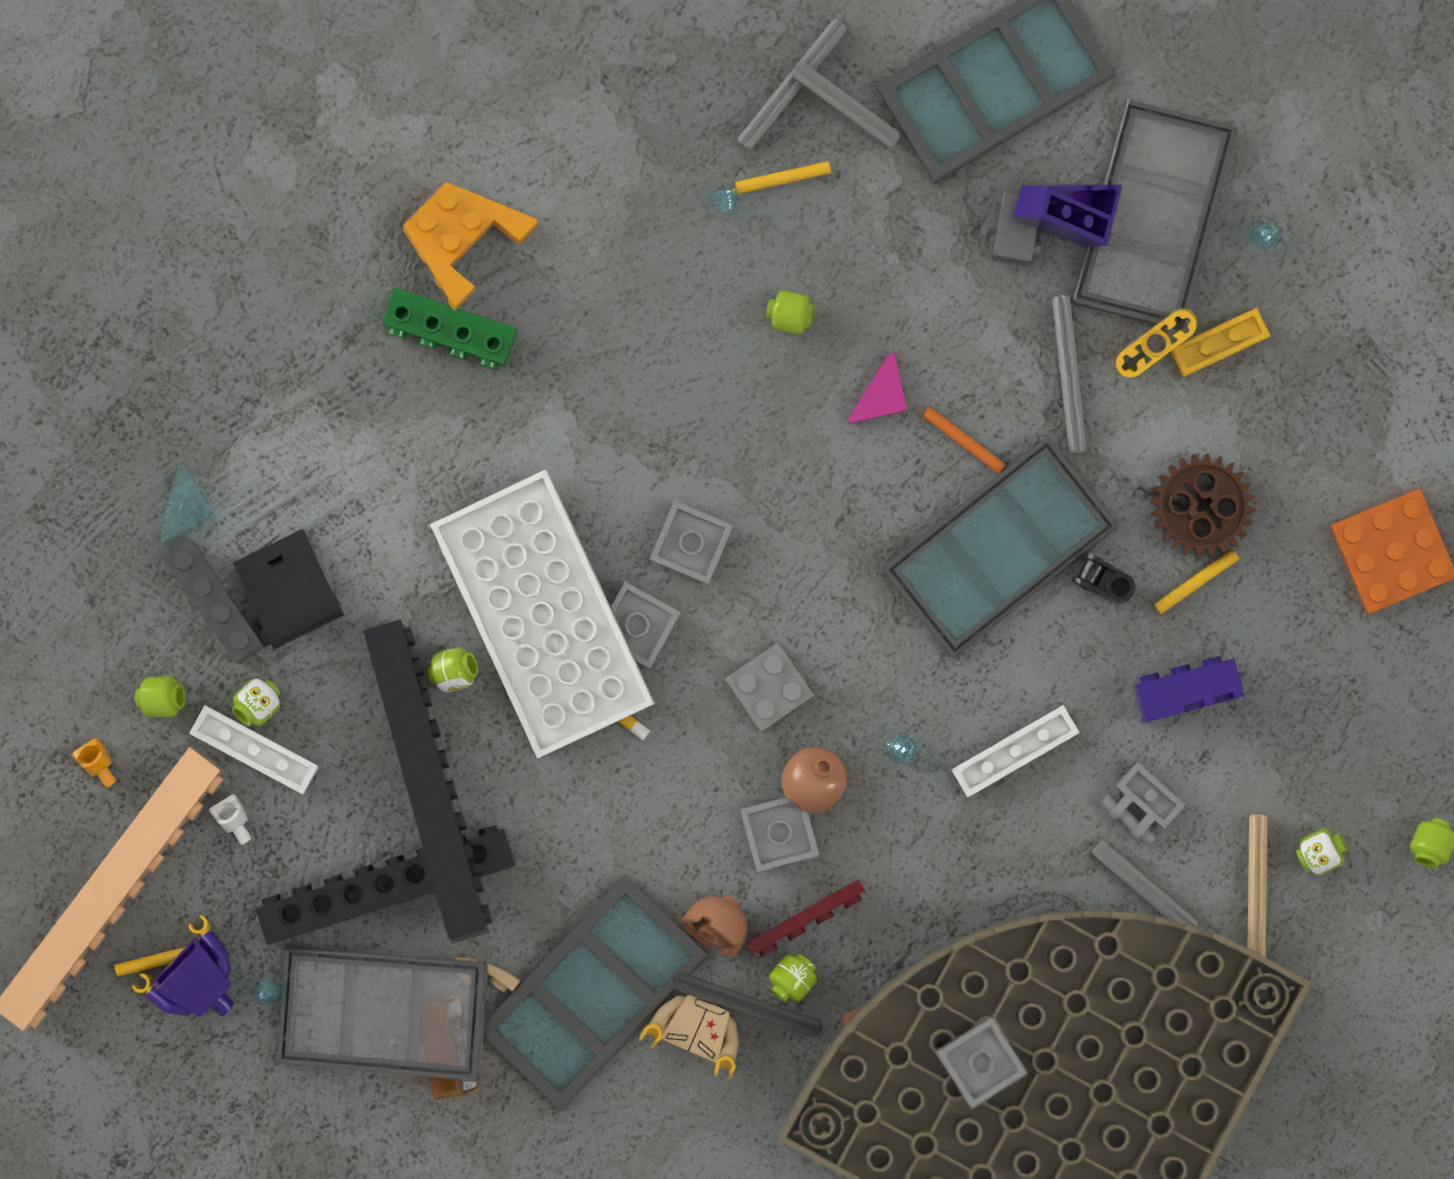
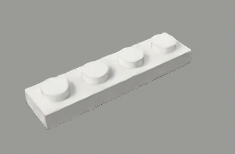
(254, 749)
(1015, 751)

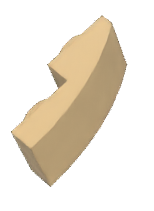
(500, 977)

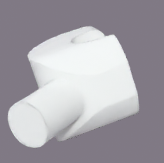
(231, 817)

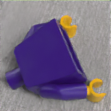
(193, 978)

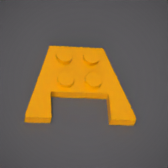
(451, 225)

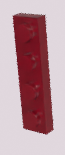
(794, 925)

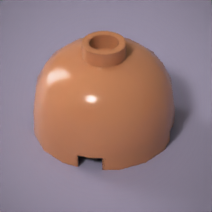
(814, 779)
(717, 922)

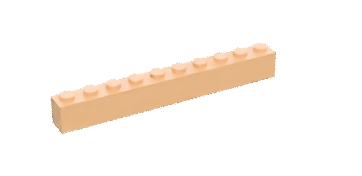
(109, 888)

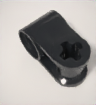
(1102, 579)

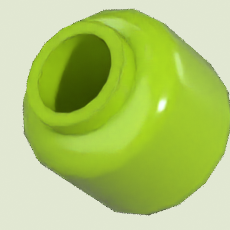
(791, 312)
(160, 697)
(1433, 843)

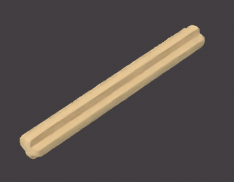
(1257, 883)

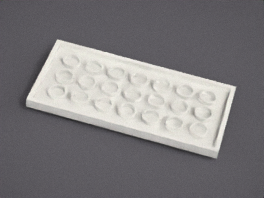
(542, 614)

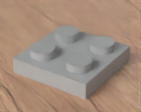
(691, 542)
(644, 622)
(769, 687)
(778, 833)
(981, 1062)

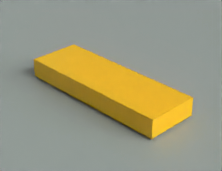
(1220, 342)

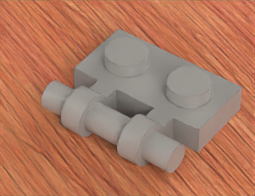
(1150, 796)

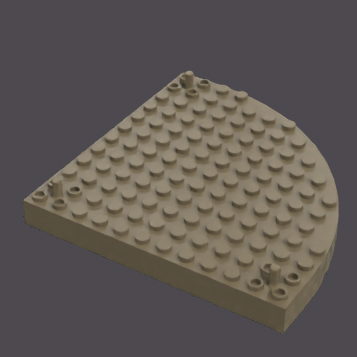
(1129, 1038)

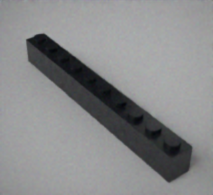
(427, 782)

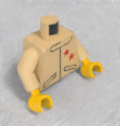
(698, 1028)

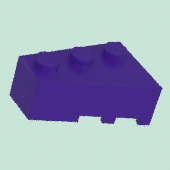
(1071, 210)
(1188, 688)

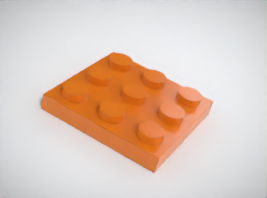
(1393, 551)

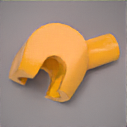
(95, 760)

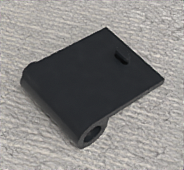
(290, 593)

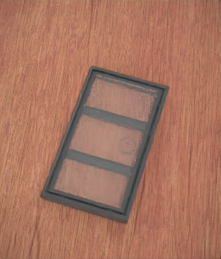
(1165, 211)
(382, 1013)

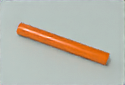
(964, 440)

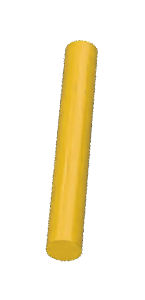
(783, 177)
(1196, 581)
(146, 962)

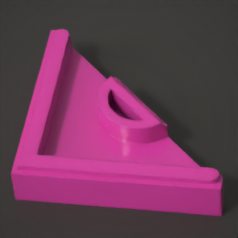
(883, 394)

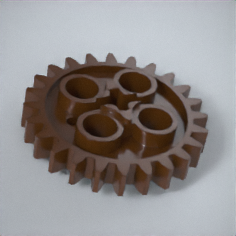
(1225, 487)

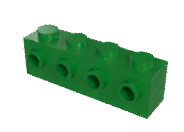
(456, 330)

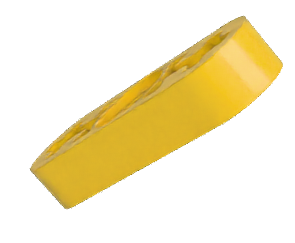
(1142, 363)

